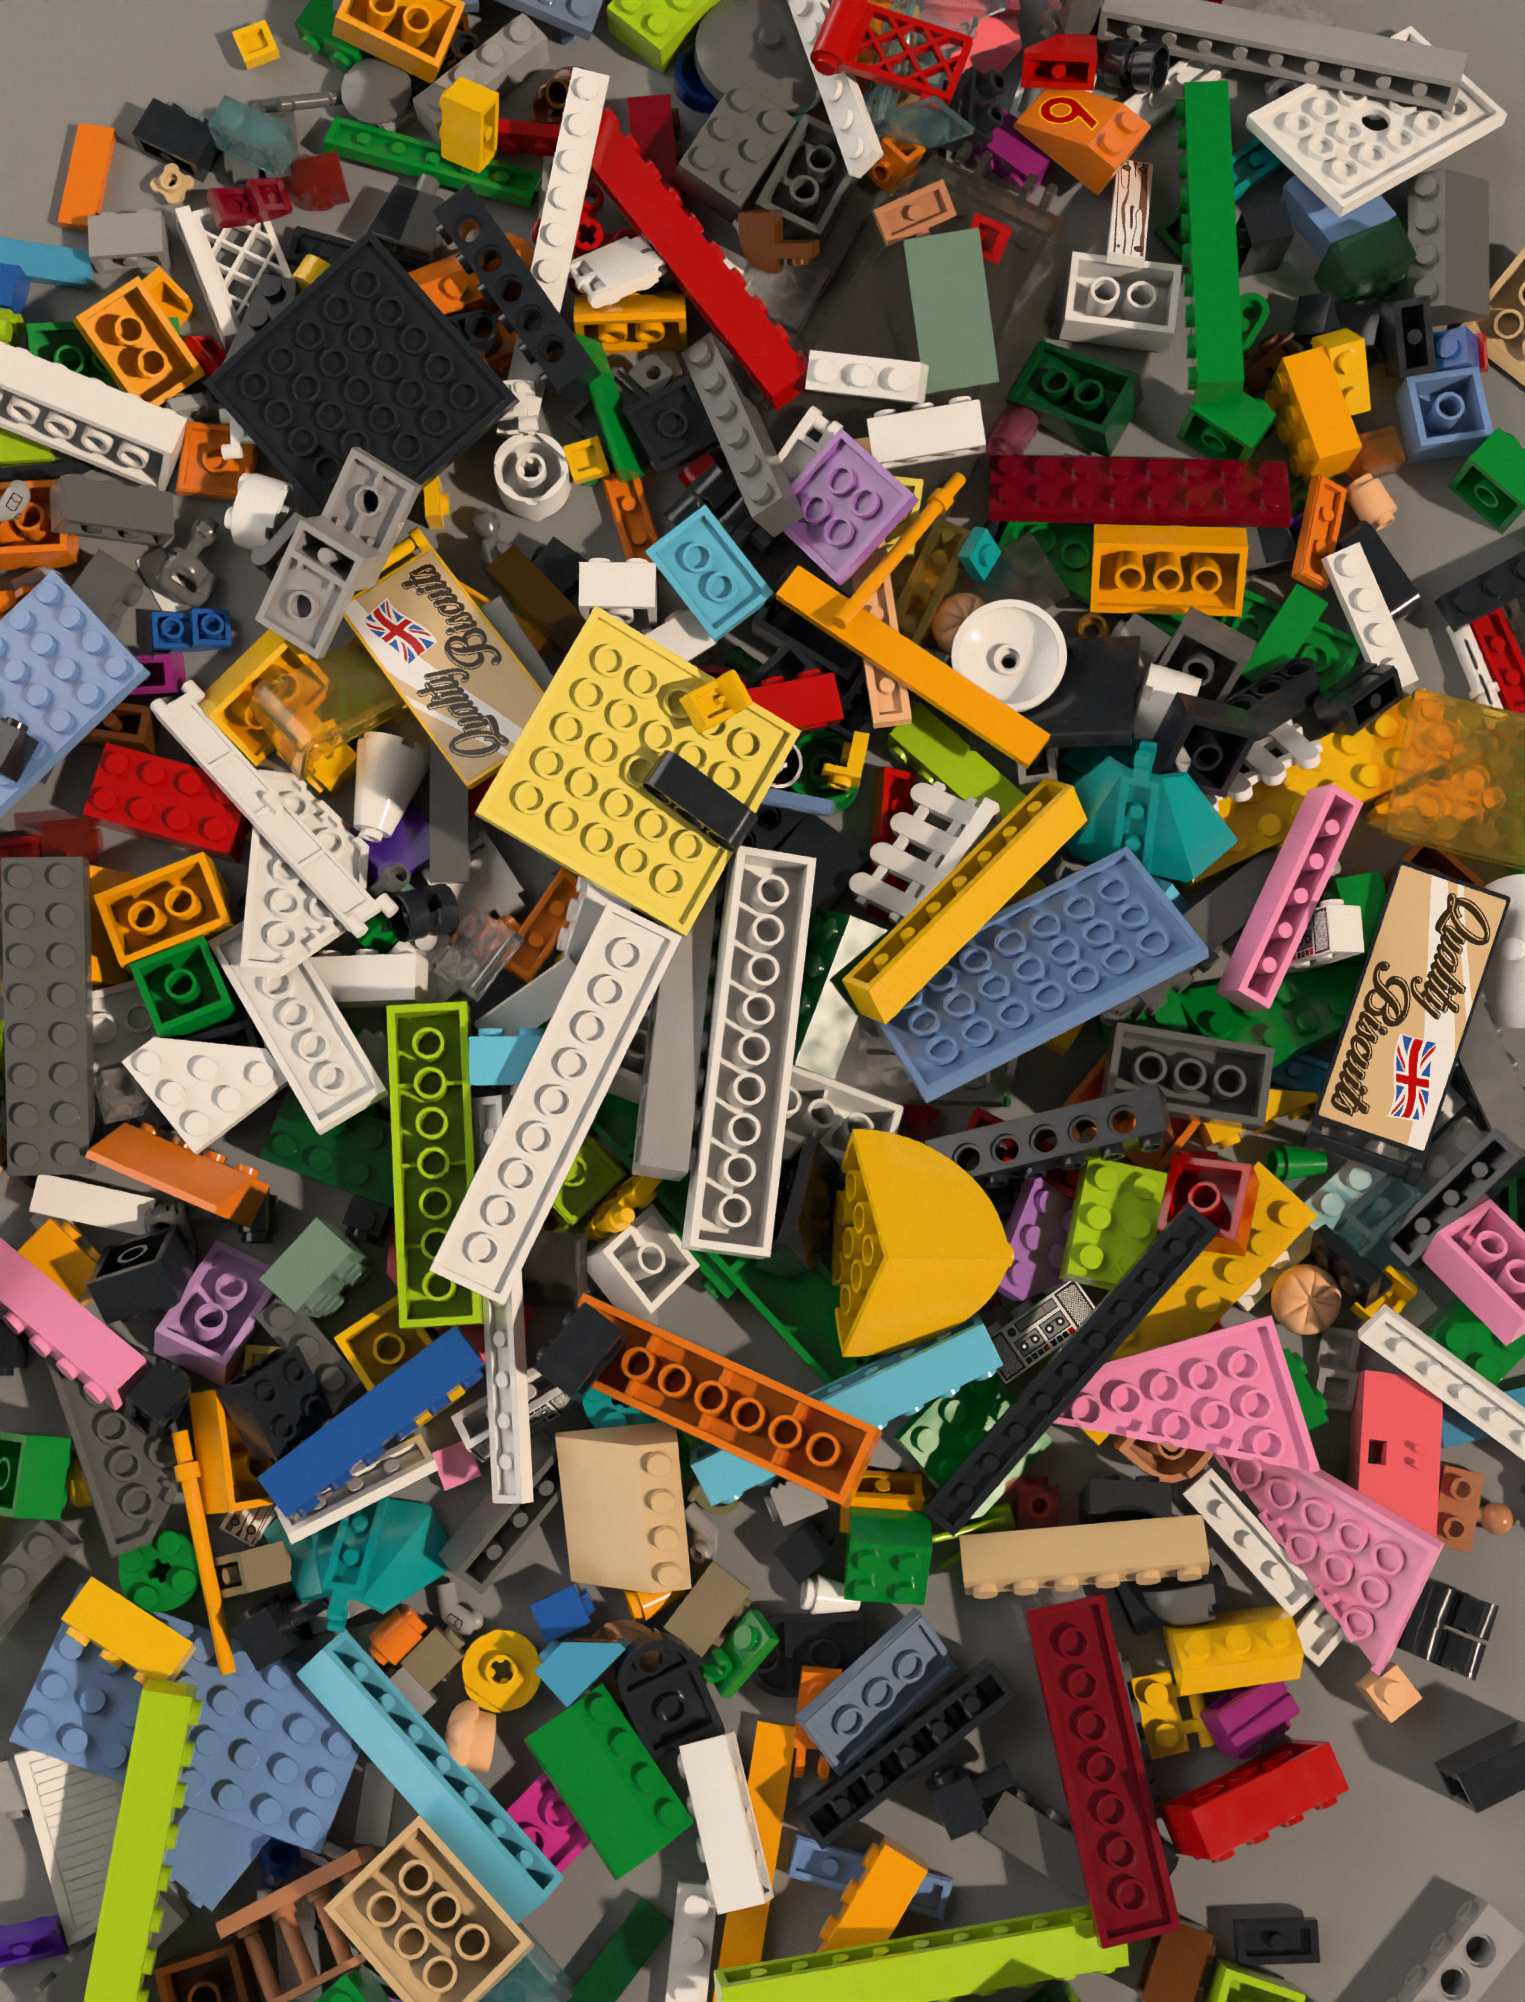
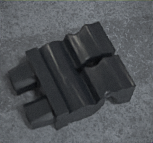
(976, 104)
(727, 505)
(1429, 1640)

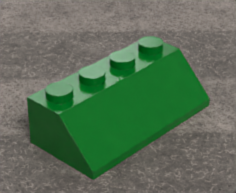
(609, 1781)

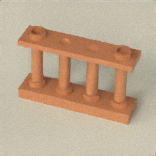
(282, 1907)

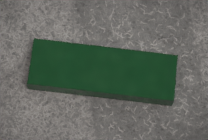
(623, 1955)

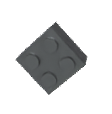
(1209, 653)

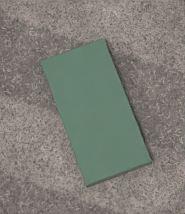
(951, 310)

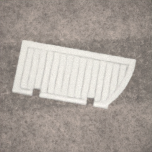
(76, 1830)

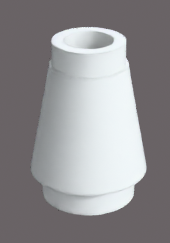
(825, 1596)

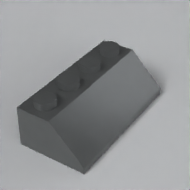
(1451, 244)

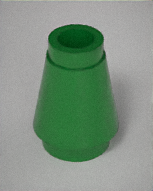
(1295, 1162)

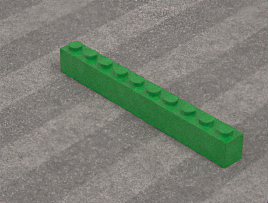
(1211, 245)

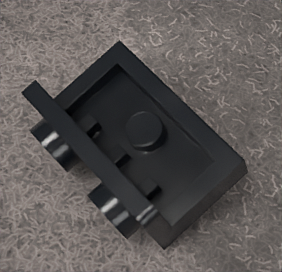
(1351, 1271)

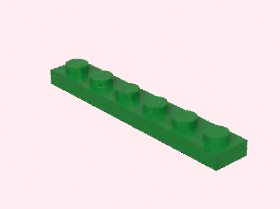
(417, 157)

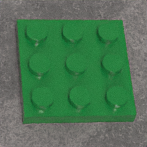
(952, 1426)

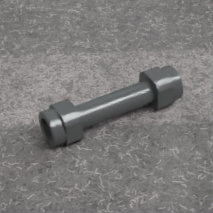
(391, 880)

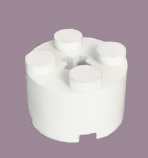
(549, 472)
(260, 509)
(1157, 695)

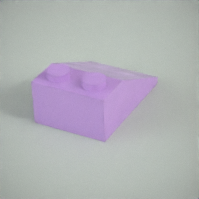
(215, 1314)

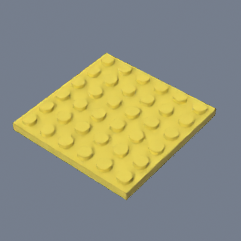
(591, 742)

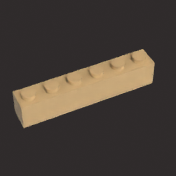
(1084, 1556)

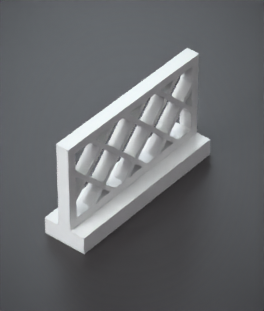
(209, 271)

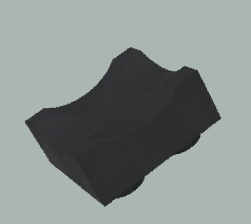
(1124, 1500)

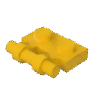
(616, 1208)
(1161, 1715)

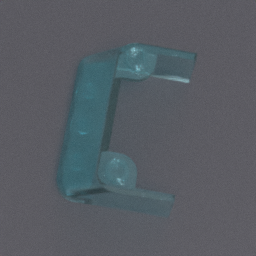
(900, 113)

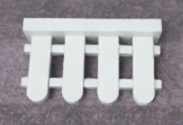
(1268, 768)
(965, 815)

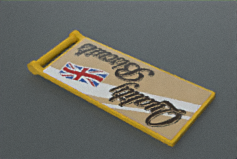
(445, 660)

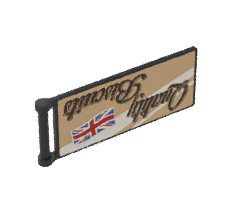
(1408, 1018)

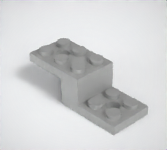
(337, 552)

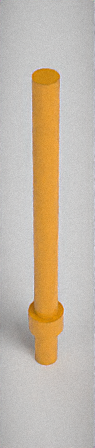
(937, 505)
(187, 1473)

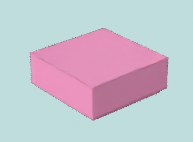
(456, 1465)

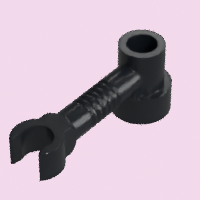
(462, 45)

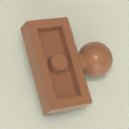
(914, 213)
(1460, 1509)

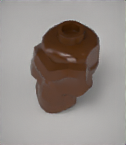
(551, 97)

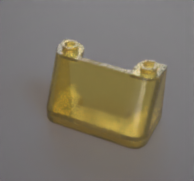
(326, 706)

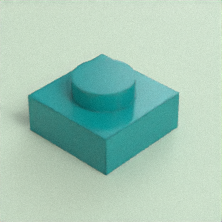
(979, 554)

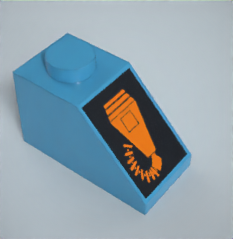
(577, 1664)

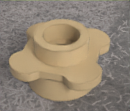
(176, 193)

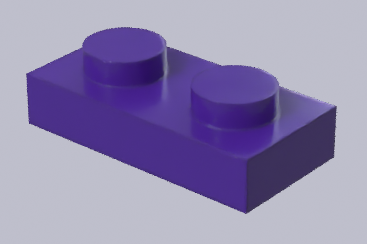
(32, 1941)

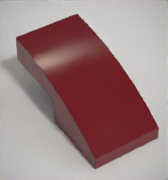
(248, 205)

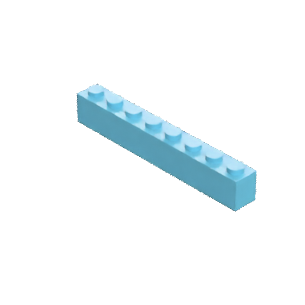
(873, 1394)
(429, 1777)

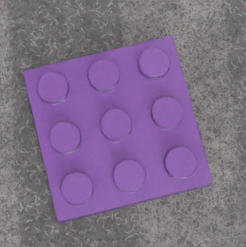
(846, 507)

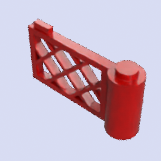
(844, 36)

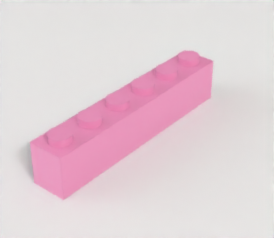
(1289, 898)
(67, 1331)

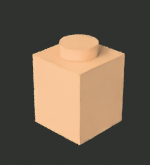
(1389, 1693)

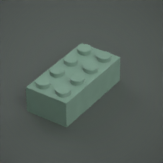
(319, 1270)

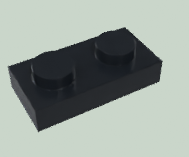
(1276, 1941)

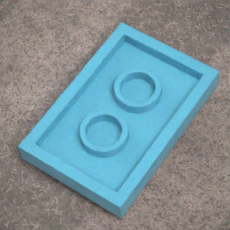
(710, 573)

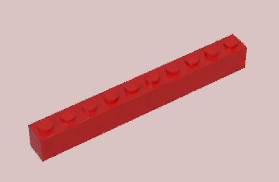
(697, 265)

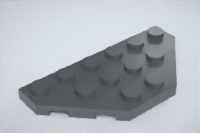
(123, 1468)

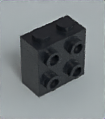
(275, 1404)

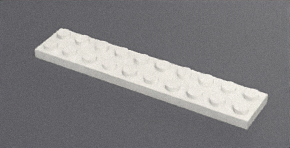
(555, 1103)

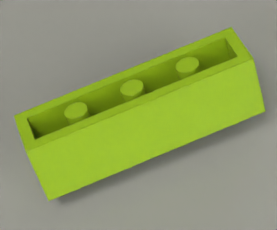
(947, 758)

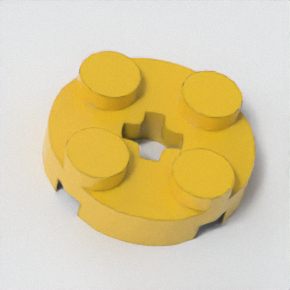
(479, 1674)

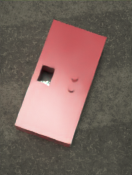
(1396, 1446)

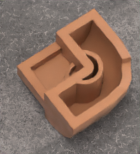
(1162, 1460)

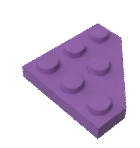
(1038, 1239)

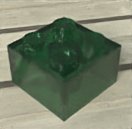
(1367, 263)

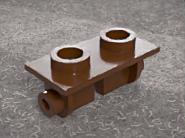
(1269, 356)

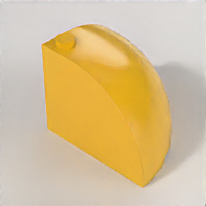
(910, 1245)

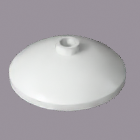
(1016, 632)

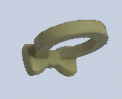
(695, 1494)

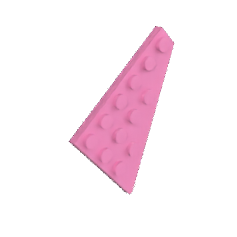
(1205, 1394)
(1352, 1549)

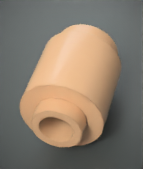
(1371, 501)

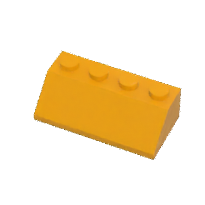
(1168, 569)

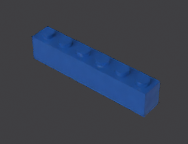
(372, 1422)

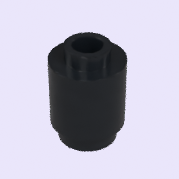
(264, 1224)

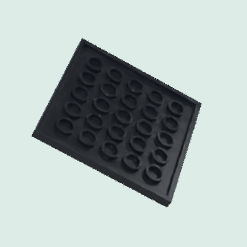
(363, 367)

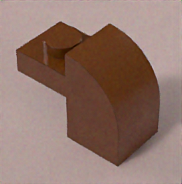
(764, 244)

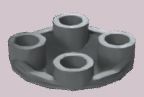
(376, 91)

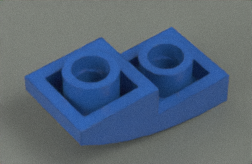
(190, 631)

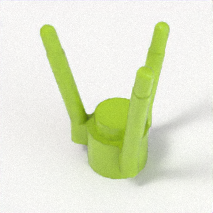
(996, 1519)

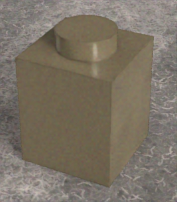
(435, 1656)

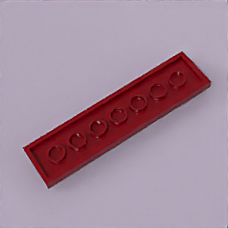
(1139, 491)
(1102, 1771)

